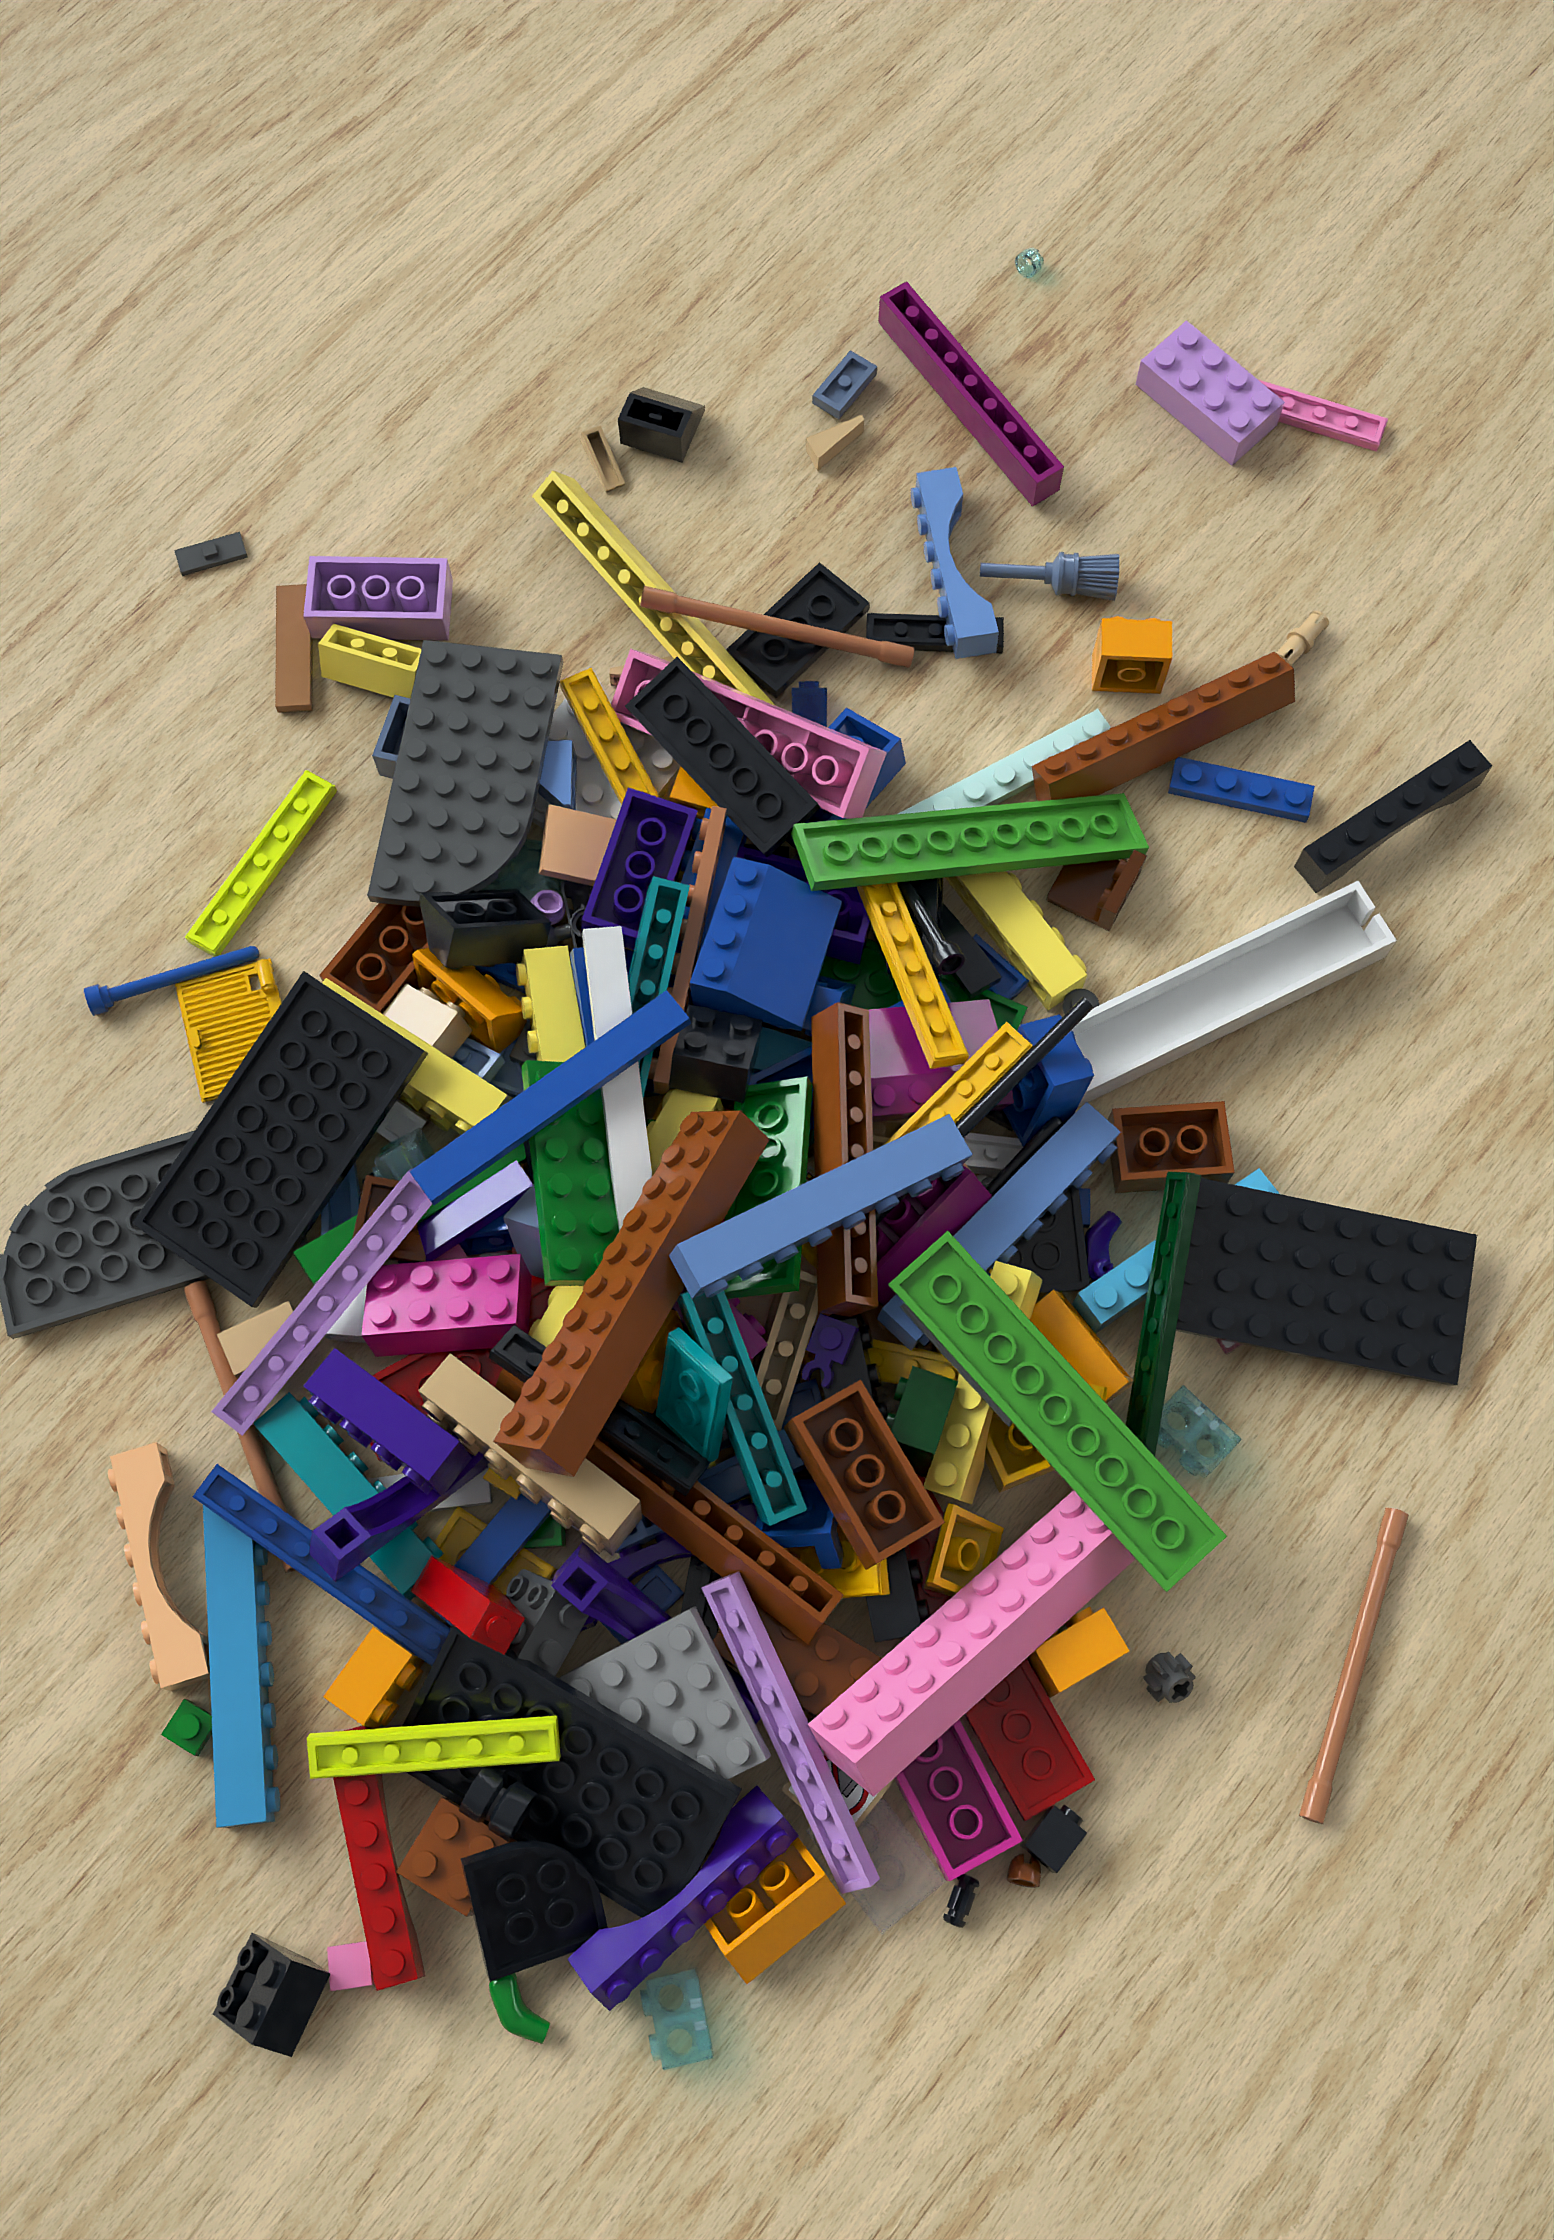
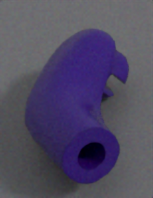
(1097, 1244)

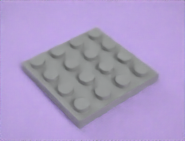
(678, 1692)

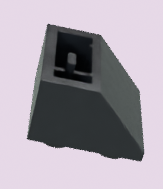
(659, 423)
(271, 1995)

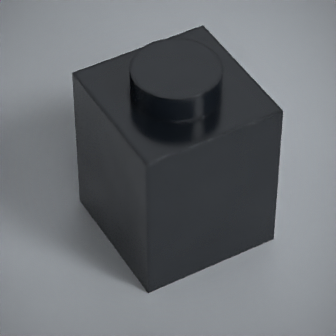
(1055, 1837)

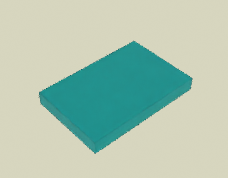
(693, 1395)

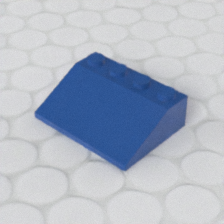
(764, 945)

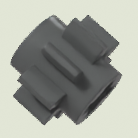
(1169, 1677)

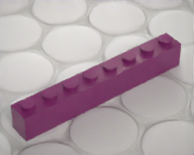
(970, 394)

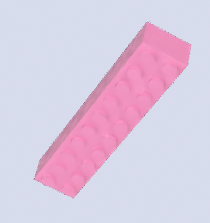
(969, 1645)

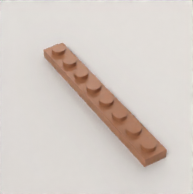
(691, 934)

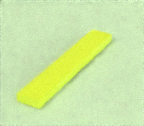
(261, 864)
(433, 1747)

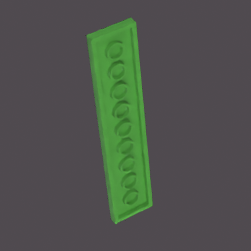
(967, 841)
(1057, 1411)

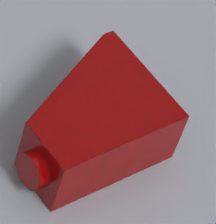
(469, 1604)

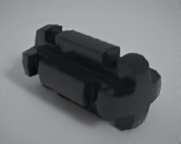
(961, 1900)

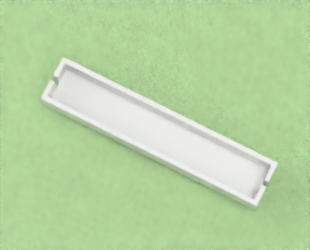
(1230, 988)

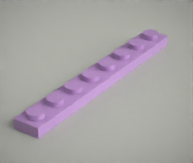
(323, 1305)
(791, 1734)

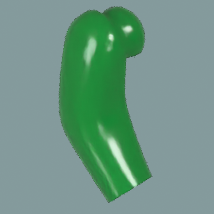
(514, 2013)

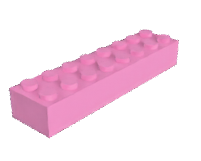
(826, 763)

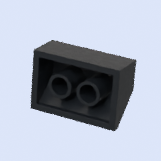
(482, 927)

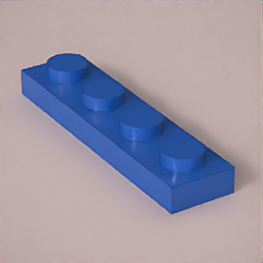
(1241, 789)

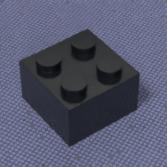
(716, 1054)

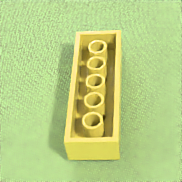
(440, 1085)

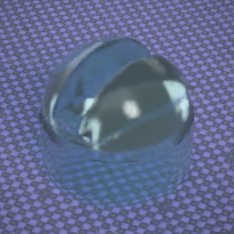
(1023, 266)

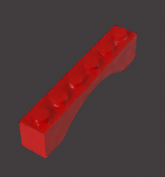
(379, 1890)

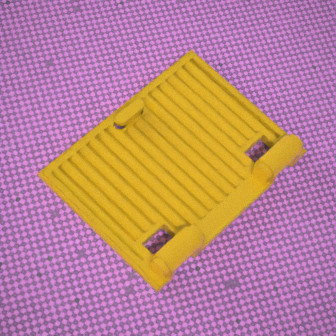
(225, 1020)

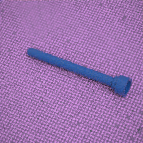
(102, 998)

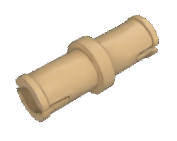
(1301, 639)

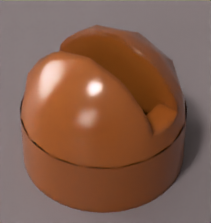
(1023, 1873)

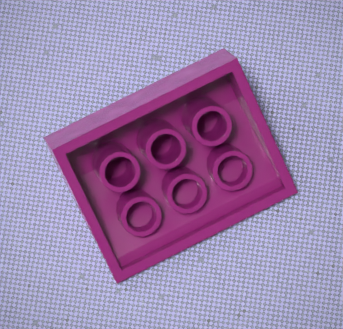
(899, 1067)

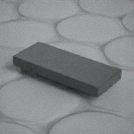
(211, 553)

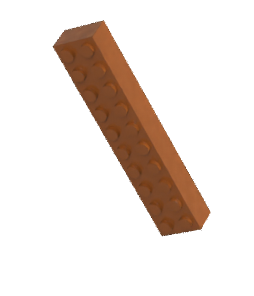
(629, 1294)

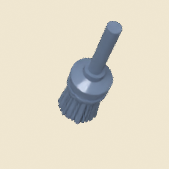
(1067, 574)

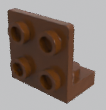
(1096, 888)

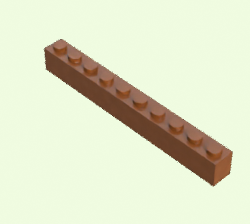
(718, 1537)

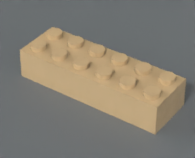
(474, 1411)

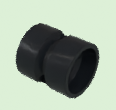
(498, 1802)

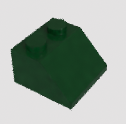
(921, 1415)

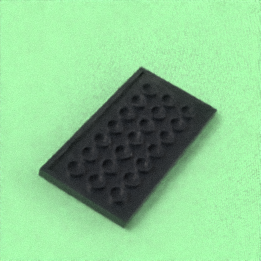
(279, 1139)
(1327, 1282)
(613, 1799)

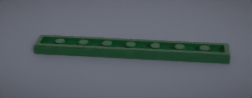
(1162, 1307)

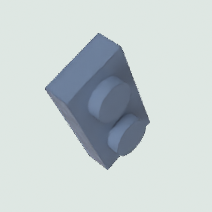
(844, 384)

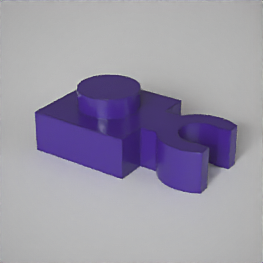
(831, 1344)

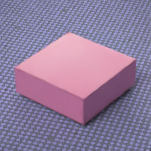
(349, 1966)

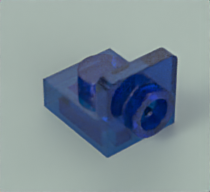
(810, 702)

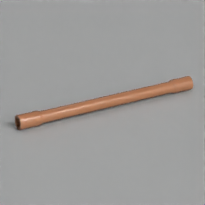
(672, 603)
(205, 1315)
(1320, 1785)

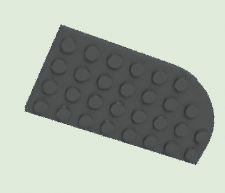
(465, 770)
(78, 1245)

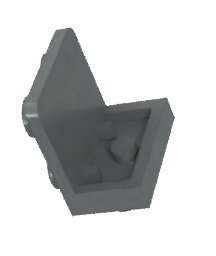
(549, 1621)

